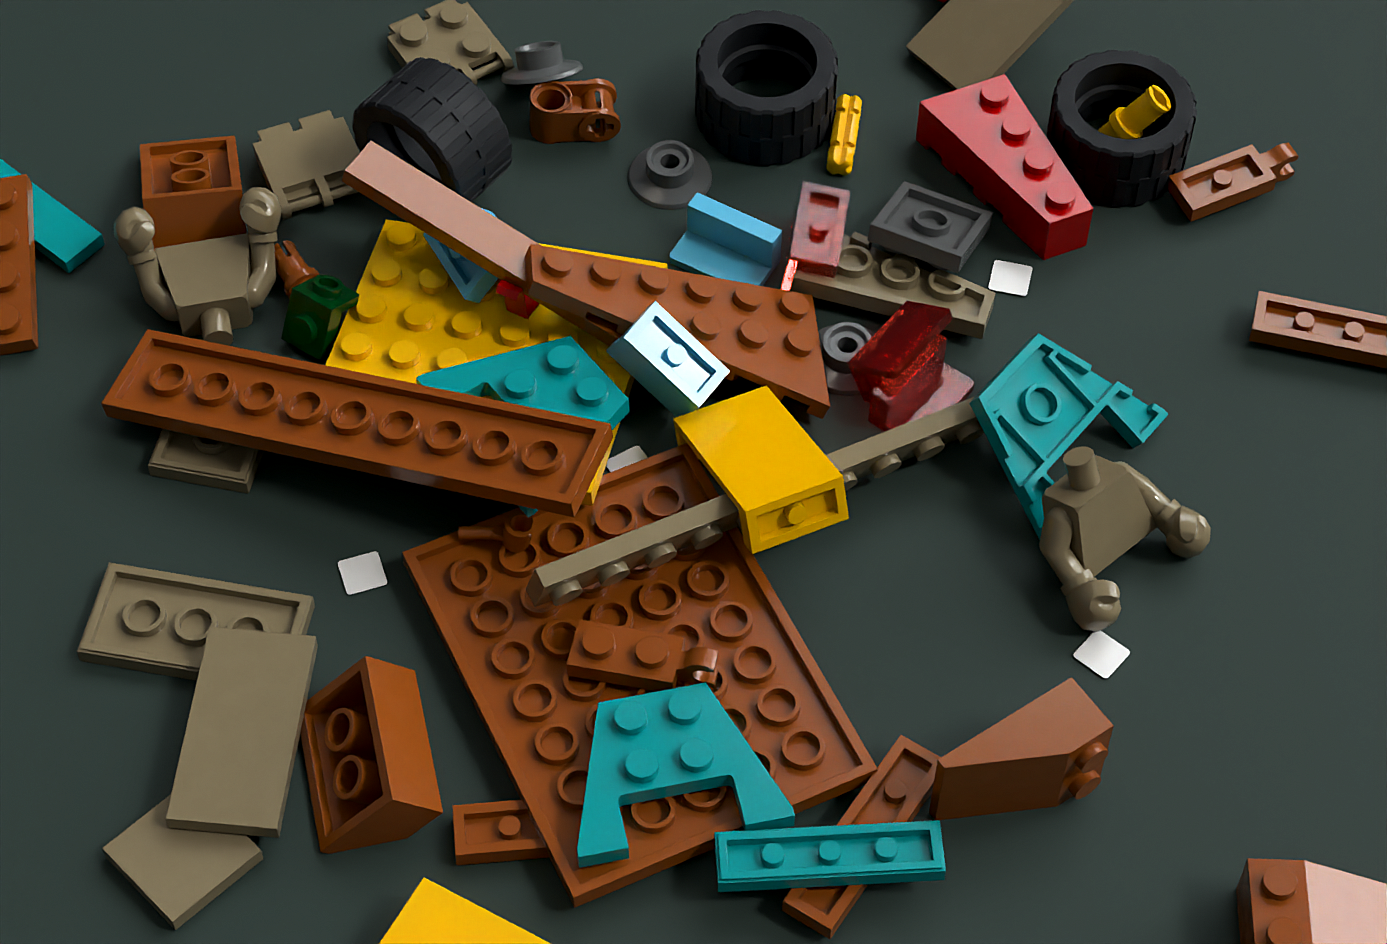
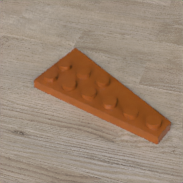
(748, 327)

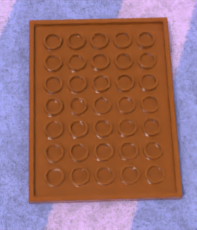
(545, 719)

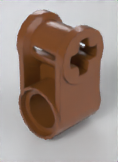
(569, 111)

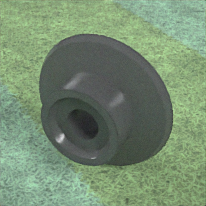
(540, 63)
(669, 175)
(834, 342)

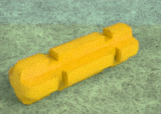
(844, 134)

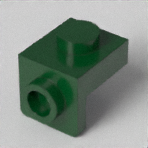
(316, 314)

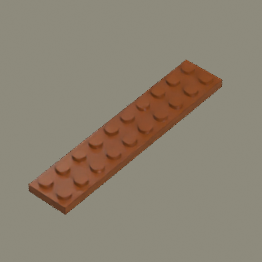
(361, 422)

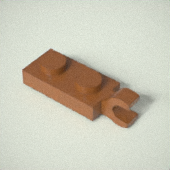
(1230, 179)
(638, 657)

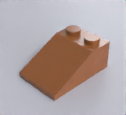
(192, 189)
(1027, 759)
(1309, 904)

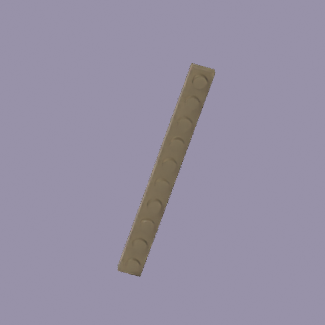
(706, 522)

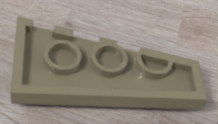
(885, 282)

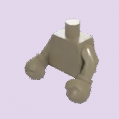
(206, 282)
(1099, 516)

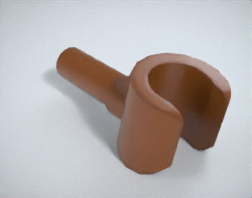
(506, 533)

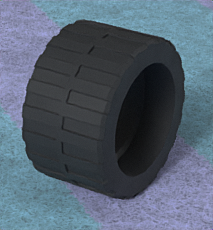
(765, 47)
(437, 125)
(1116, 168)

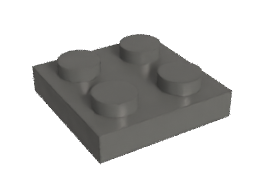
(930, 227)

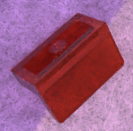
(816, 232)
(897, 344)
(919, 390)

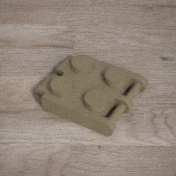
(452, 36)
(306, 163)

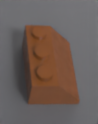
(369, 758)

